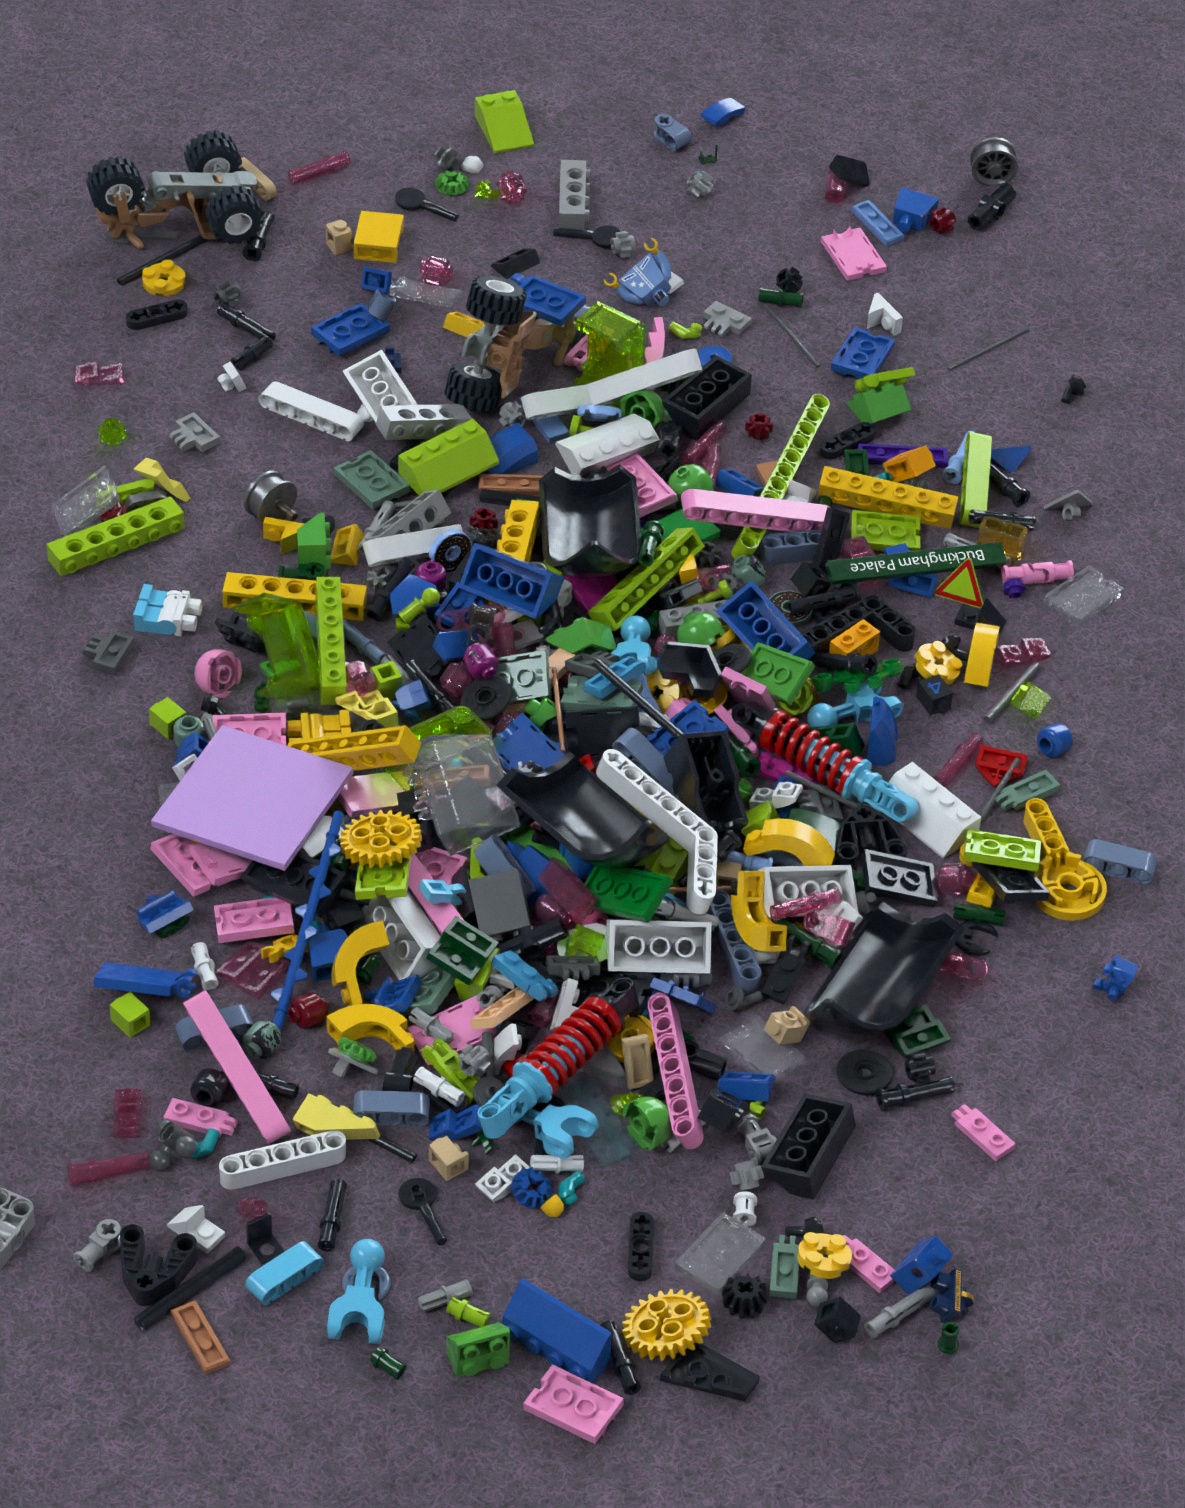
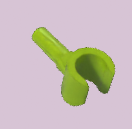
(757, 1110)

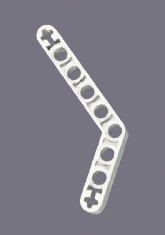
(612, 388)
(670, 817)

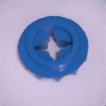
(531, 1199)

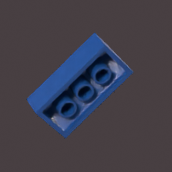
(510, 581)
(759, 620)
(557, 1332)

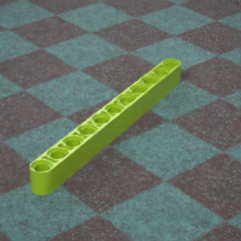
(785, 468)

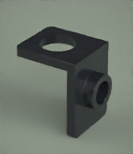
(259, 1233)

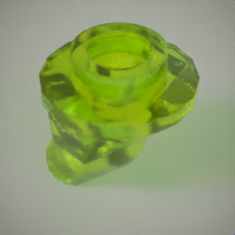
(483, 189)
(620, 1100)

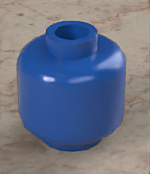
(1054, 740)

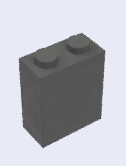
(500, 904)

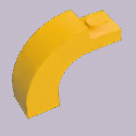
(981, 654)
(791, 837)
(751, 917)
(361, 942)
(370, 1021)

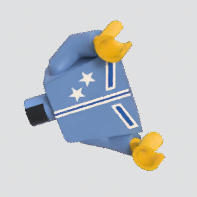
(646, 280)

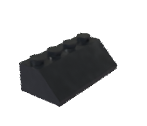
(708, 396)
(809, 1144)

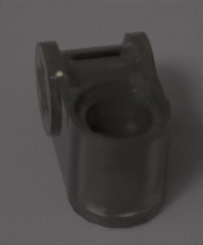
(480, 623)

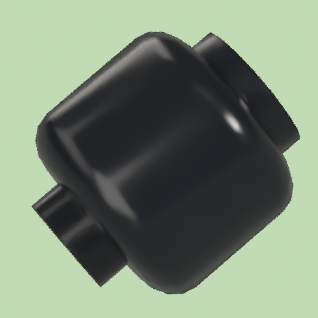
(209, 1087)

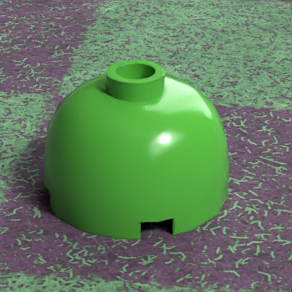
(644, 404)
(687, 478)
(699, 629)
(648, 1121)

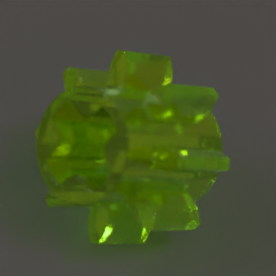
(112, 431)

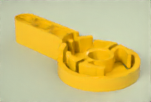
(1060, 868)

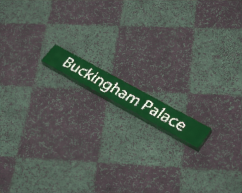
(914, 563)

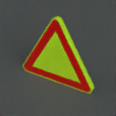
(962, 586)

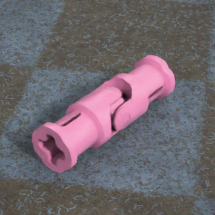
(1034, 572)

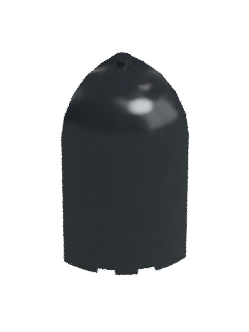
(589, 510)
(584, 814)
(882, 972)

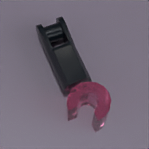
(690, 588)

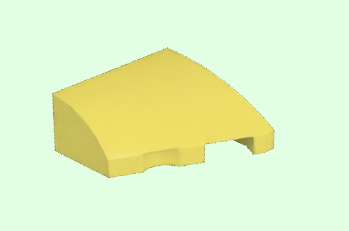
(152, 470)
(370, 707)

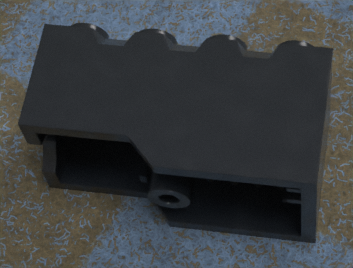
(707, 779)

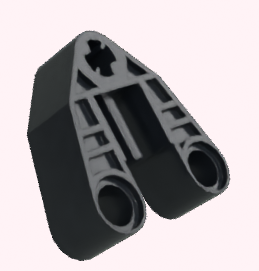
(866, 824)
(149, 1284)

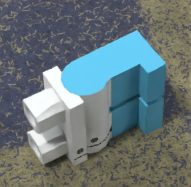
(166, 611)

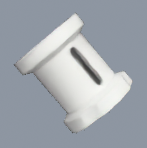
(744, 1208)

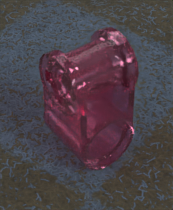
(831, 927)

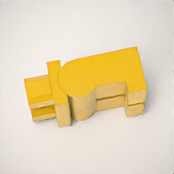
(319, 725)

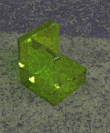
(1030, 700)
(585, 941)

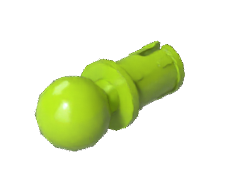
(430, 597)

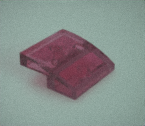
(251, 972)

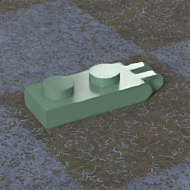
(1035, 786)
(784, 1269)

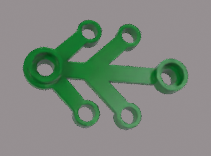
(889, 668)

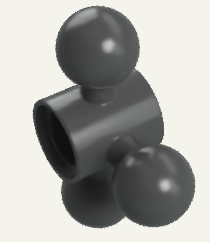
(175, 1140)

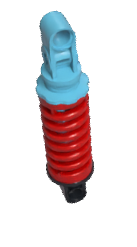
(823, 761)
(559, 1056)

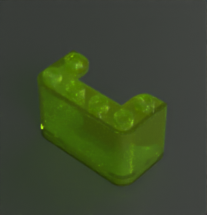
(613, 346)

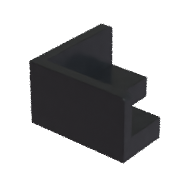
(691, 664)

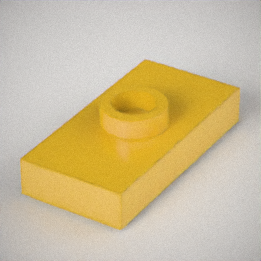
(981, 892)

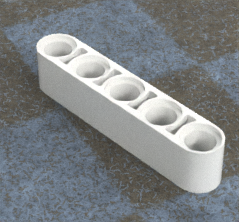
(311, 410)
(411, 545)
(282, 1159)

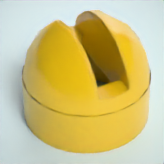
(553, 1206)

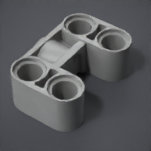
(15, 1223)

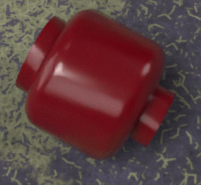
(308, 1010)

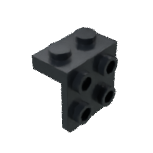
(238, 632)

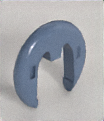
(381, 1274)

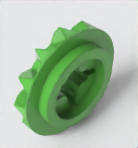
(452, 188)
(357, 1050)

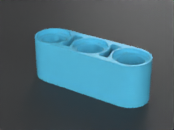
(283, 1272)

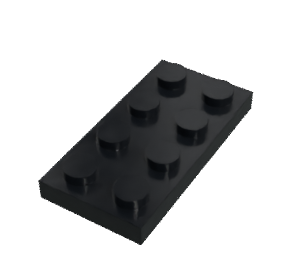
(295, 882)

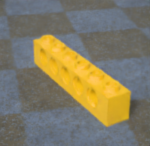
(887, 497)
(519, 531)
(243, 587)
(365, 748)

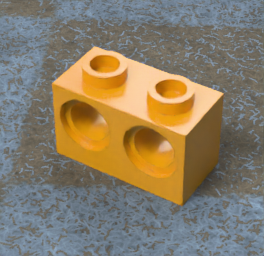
(909, 464)
(860, 639)

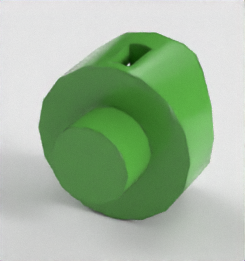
(541, 711)

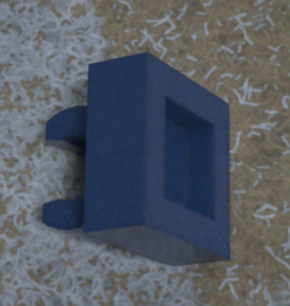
(394, 358)

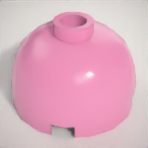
(215, 668)

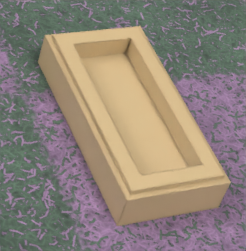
(637, 1061)

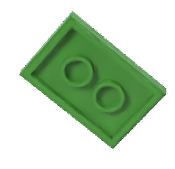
(779, 671)

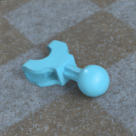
(635, 633)
(857, 705)
(557, 1126)
(359, 1301)

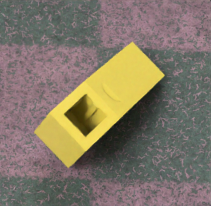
(320, 1116)

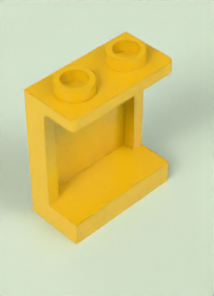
(378, 236)

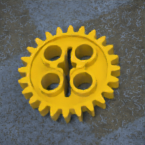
(380, 838)
(666, 1324)

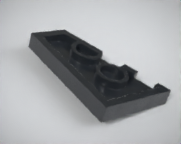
(711, 1373)

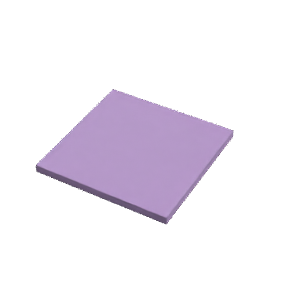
(252, 797)

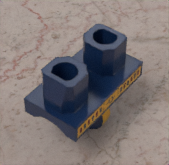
(953, 1295)

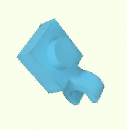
(438, 891)

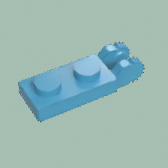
(625, 669)
(524, 976)

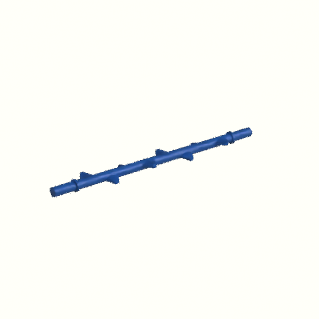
(307, 912)

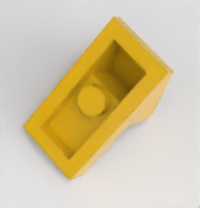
(281, 531)

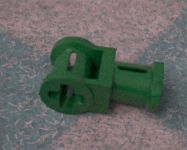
(304, 571)

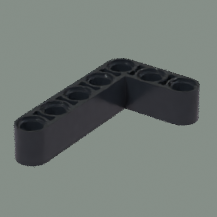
(874, 610)

